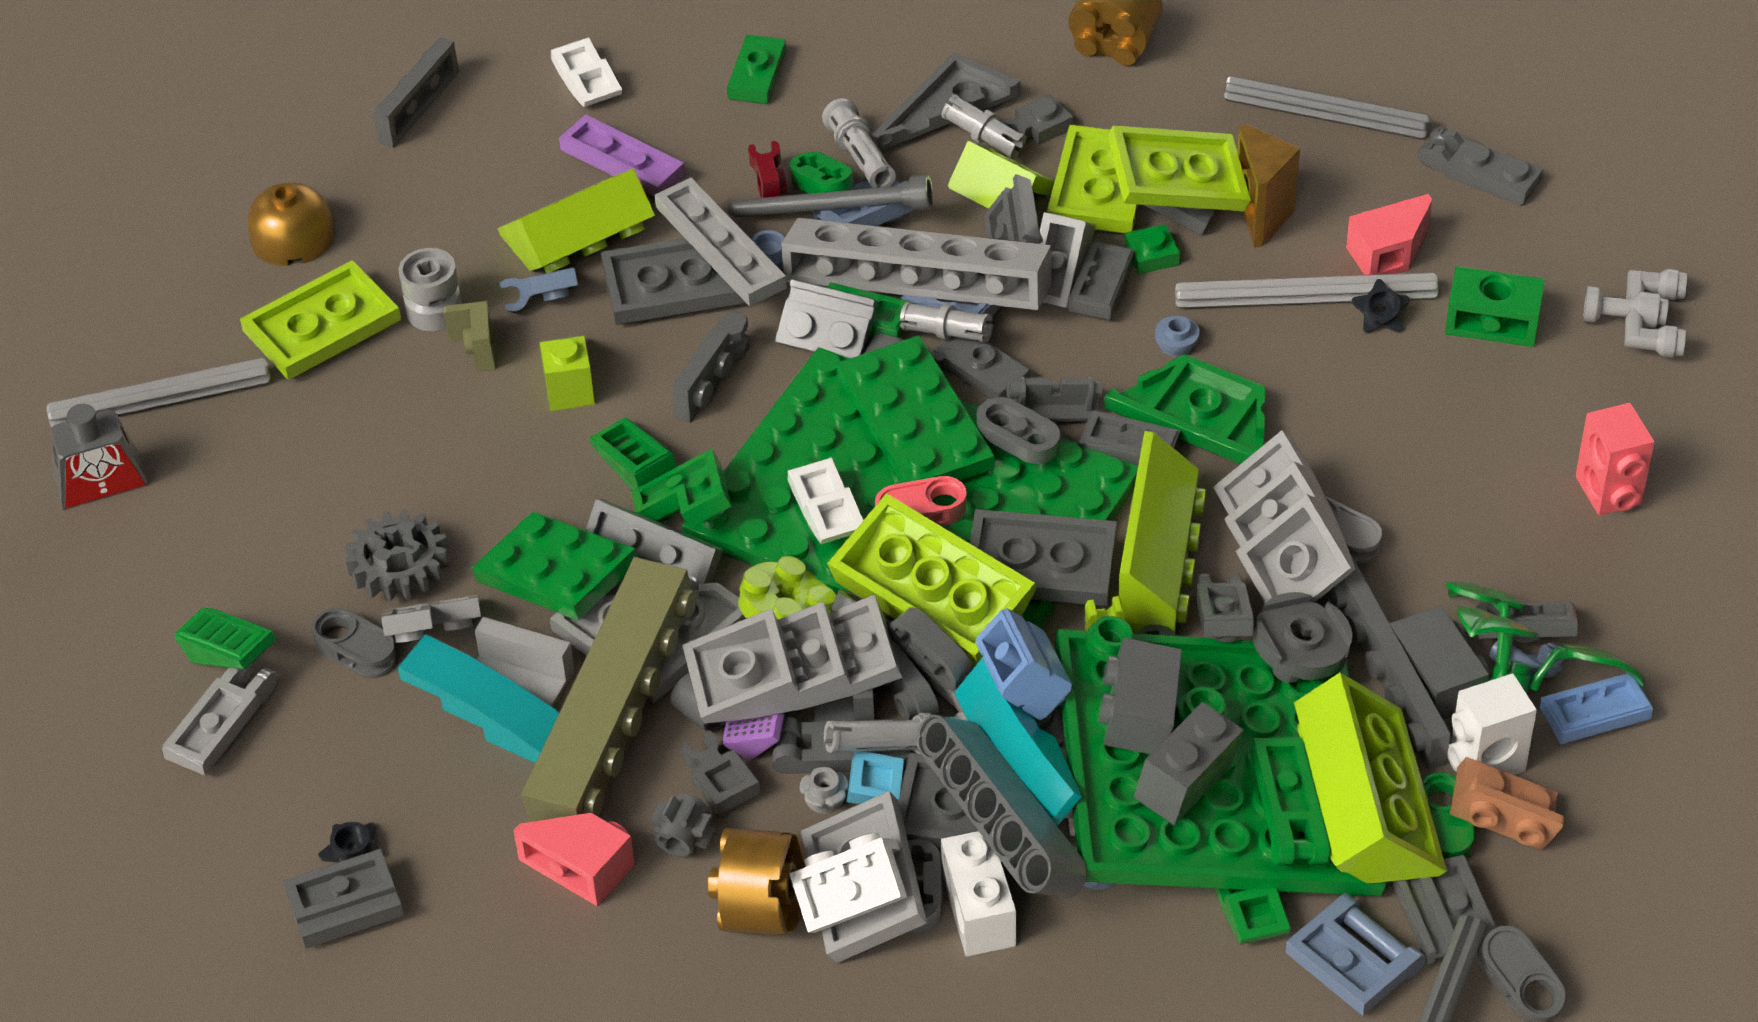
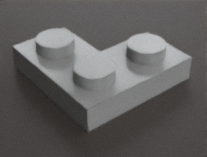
(410, 621)

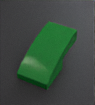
(1253, 913)

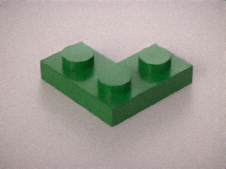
(693, 487)

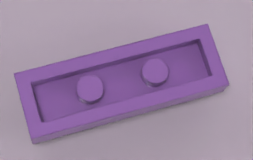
(618, 152)

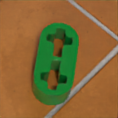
(820, 173)

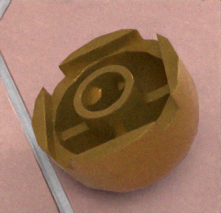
(290, 224)

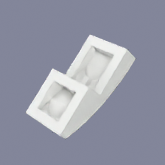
(585, 73)
(824, 500)

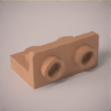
(1505, 804)

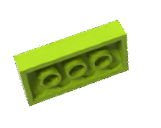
(927, 567)

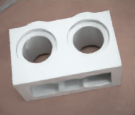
(978, 894)

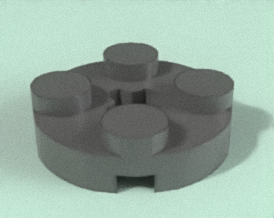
(1294, 657)

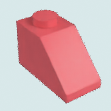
(577, 853)

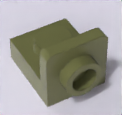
(472, 325)

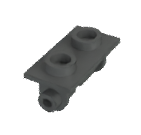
(1060, 402)

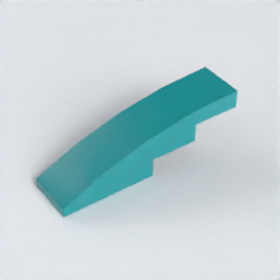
(480, 696)
(1024, 746)

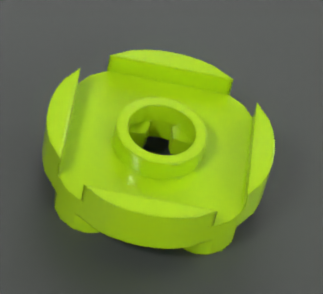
(781, 587)

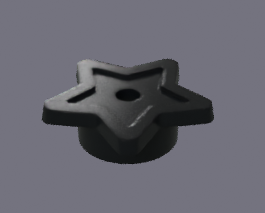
(1383, 296)
(349, 834)

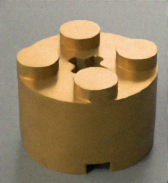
(1114, 27)
(755, 881)

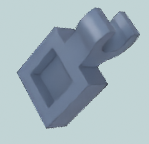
(551, 285)

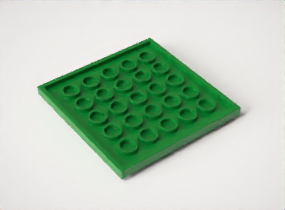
(1226, 832)

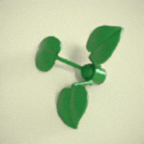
(1480, 622)

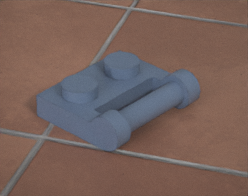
(1345, 962)

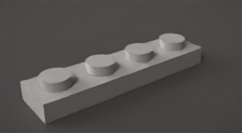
(720, 241)

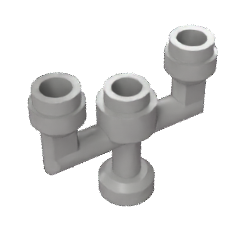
(1643, 310)

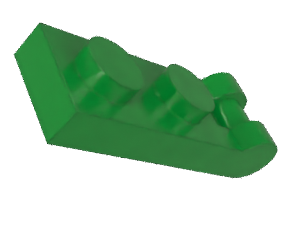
(1289, 800)

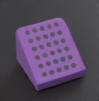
(753, 735)

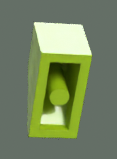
(567, 373)

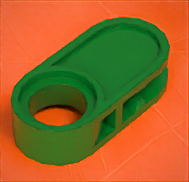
(1452, 832)

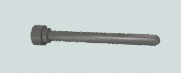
(912, 193)

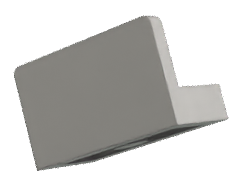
(527, 658)

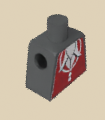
(93, 457)

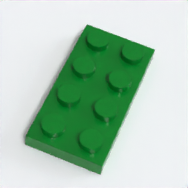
(914, 413)

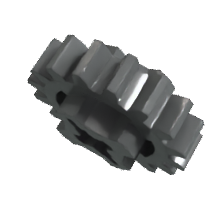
(397, 555)

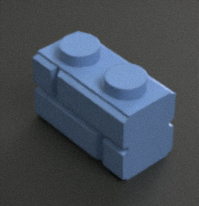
(1023, 664)

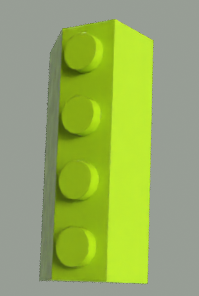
(1160, 537)
(1368, 784)

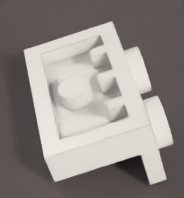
(849, 883)

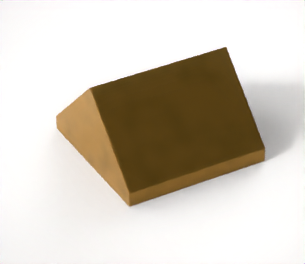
(1271, 180)

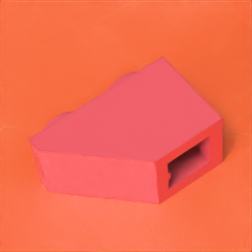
(1389, 236)

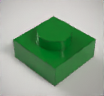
(1152, 249)

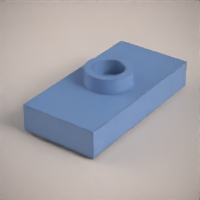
(1596, 708)

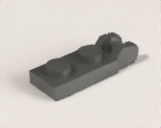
(1480, 166)
(710, 363)
(1224, 608)

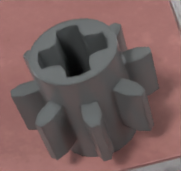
(682, 825)

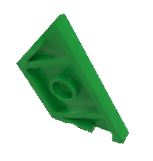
(1200, 400)

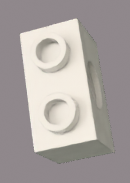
(1493, 725)

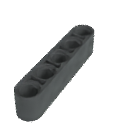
(1001, 807)

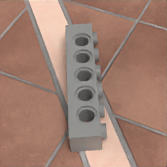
(918, 263)

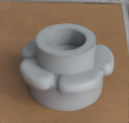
(824, 799)

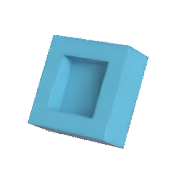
(873, 775)

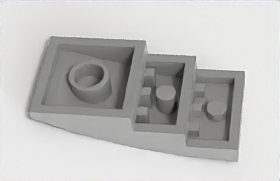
(1284, 522)
(790, 662)

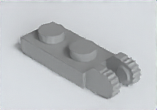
(218, 718)

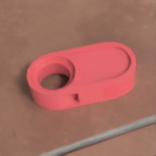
(920, 494)

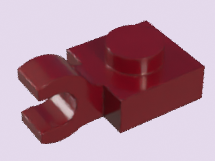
(770, 181)

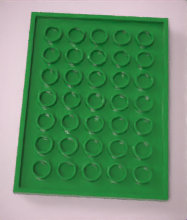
(821, 422)

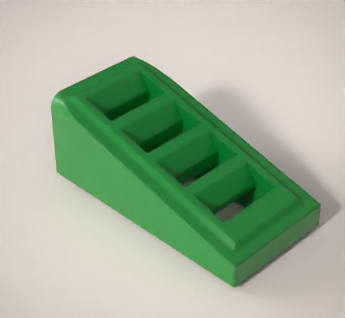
(636, 459)
(222, 639)

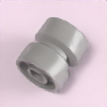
(428, 286)

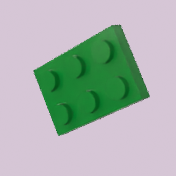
(554, 565)

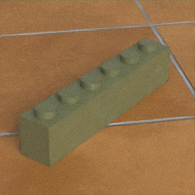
(610, 692)

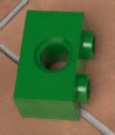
(1494, 306)

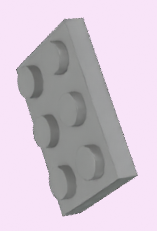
(866, 931)

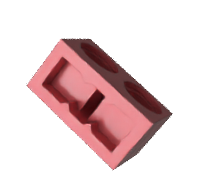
(1614, 459)

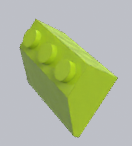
(579, 222)

